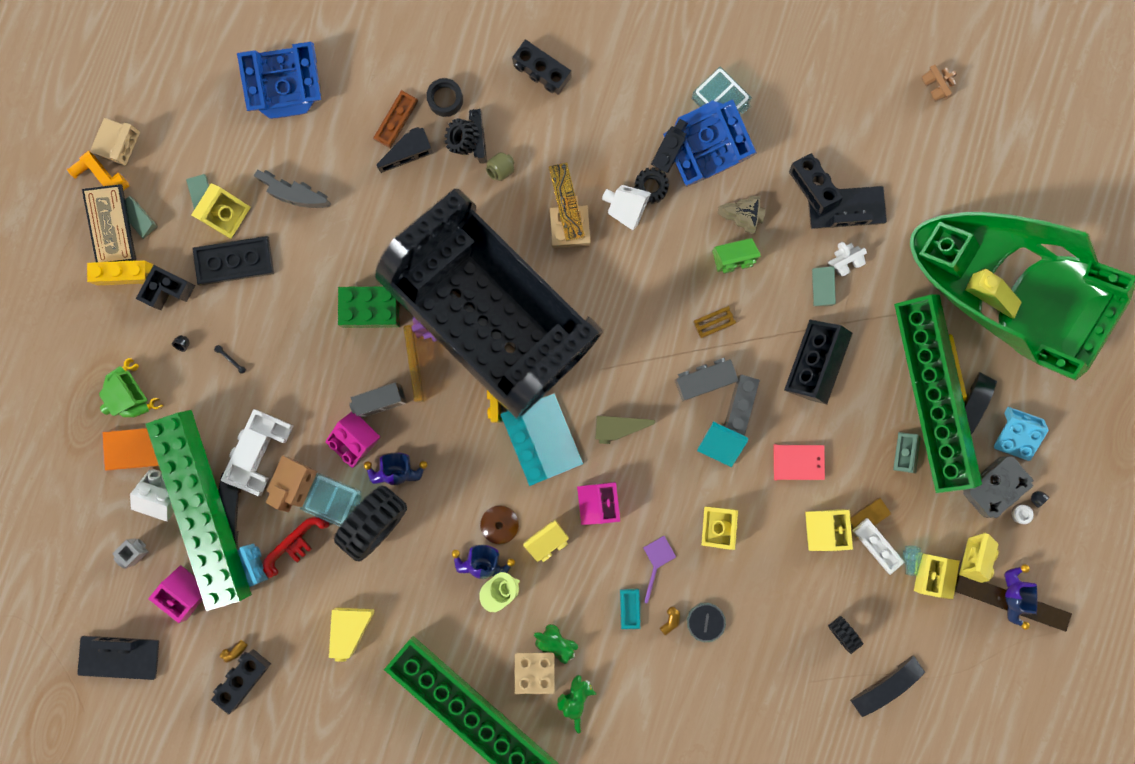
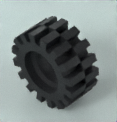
(455, 143)
(655, 175)
(845, 634)

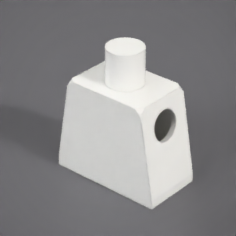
(627, 204)

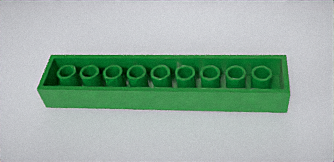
(938, 394)
(198, 510)
(462, 707)

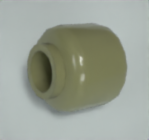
(500, 166)

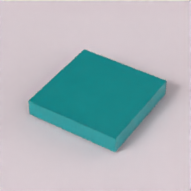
(722, 444)

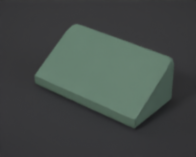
(139, 218)
(823, 286)
(907, 452)

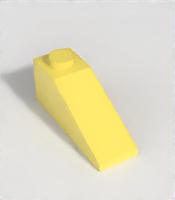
(994, 292)

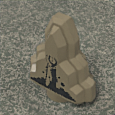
(744, 213)

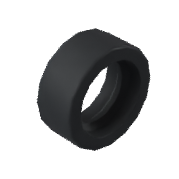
(444, 83)

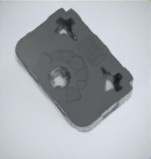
(1003, 490)

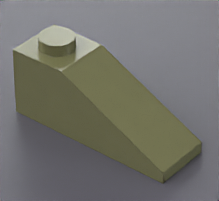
(614, 428)

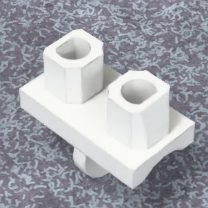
(845, 255)

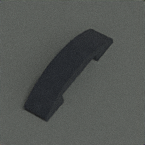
(979, 399)
(229, 497)
(889, 688)

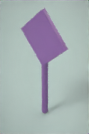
(659, 553)

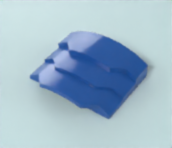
(280, 80)
(713, 141)

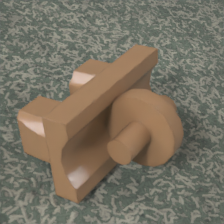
(934, 75)

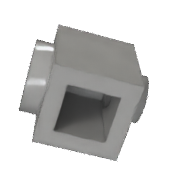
(130, 553)

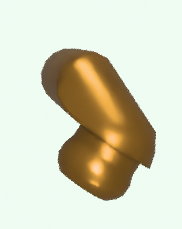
(673, 621)
(229, 656)

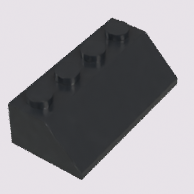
(818, 361)

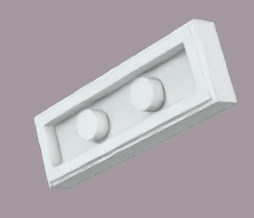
(878, 546)

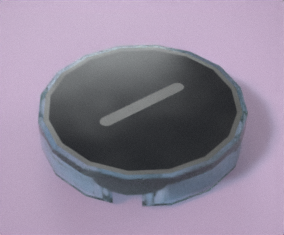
(706, 622)

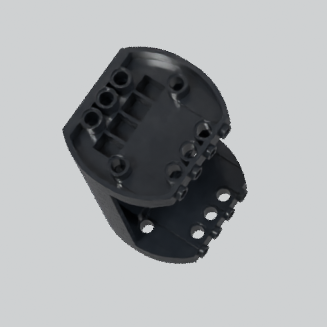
(460, 252)

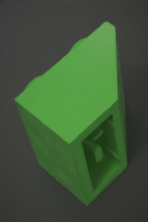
(735, 255)

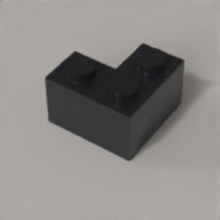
(160, 285)

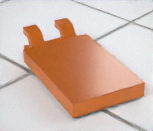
(128, 449)

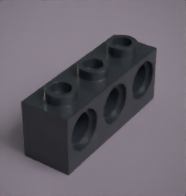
(537, 59)
(815, 193)
(237, 691)

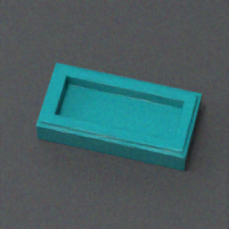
(630, 608)

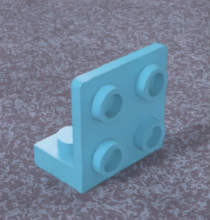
(1021, 434)
(252, 564)

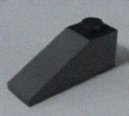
(408, 149)

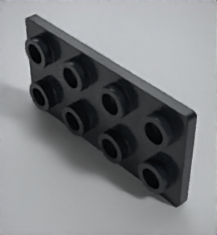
(857, 208)
(118, 657)

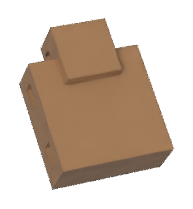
(290, 484)

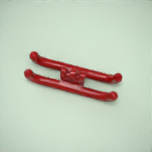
(292, 545)

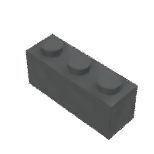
(706, 379)
(741, 404)

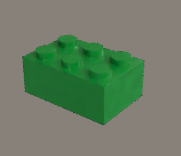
(367, 308)

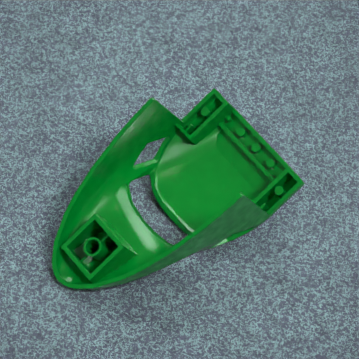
(1065, 300)

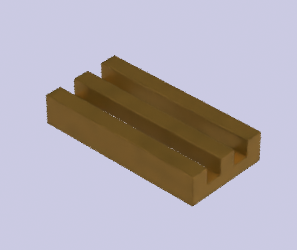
(729, 316)

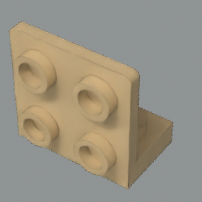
(115, 141)
(534, 673)

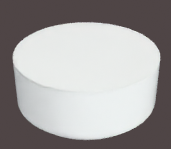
(1022, 514)

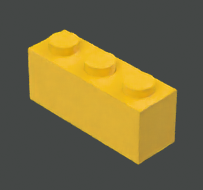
(118, 272)

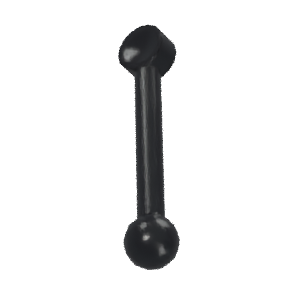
(219, 349)

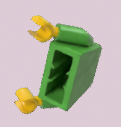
(123, 395)

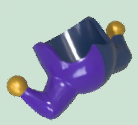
(394, 469)
(481, 562)
(1020, 596)

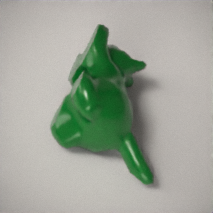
(553, 642)
(573, 703)

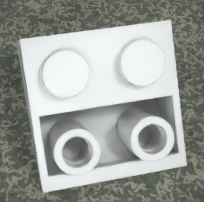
(152, 496)

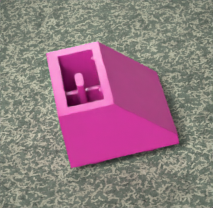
(352, 439)
(598, 503)
(178, 595)

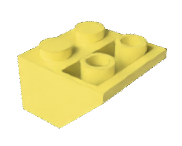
(829, 530)
(937, 576)

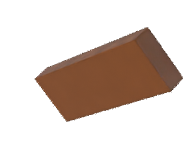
(395, 119)

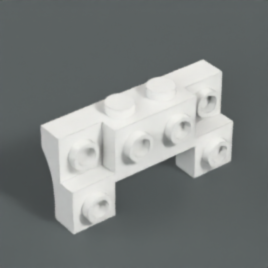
(250, 450)

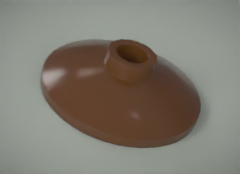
(506, 517)

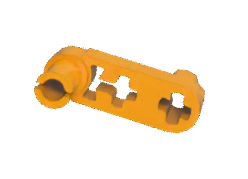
(89, 161)

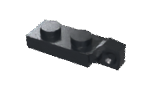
(475, 116)
(670, 146)

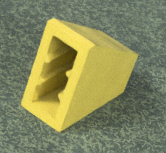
(347, 630)

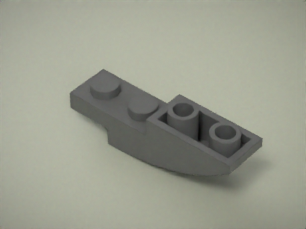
(296, 194)

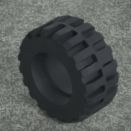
(370, 523)

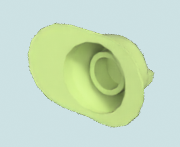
(499, 592)

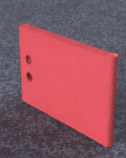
(799, 462)

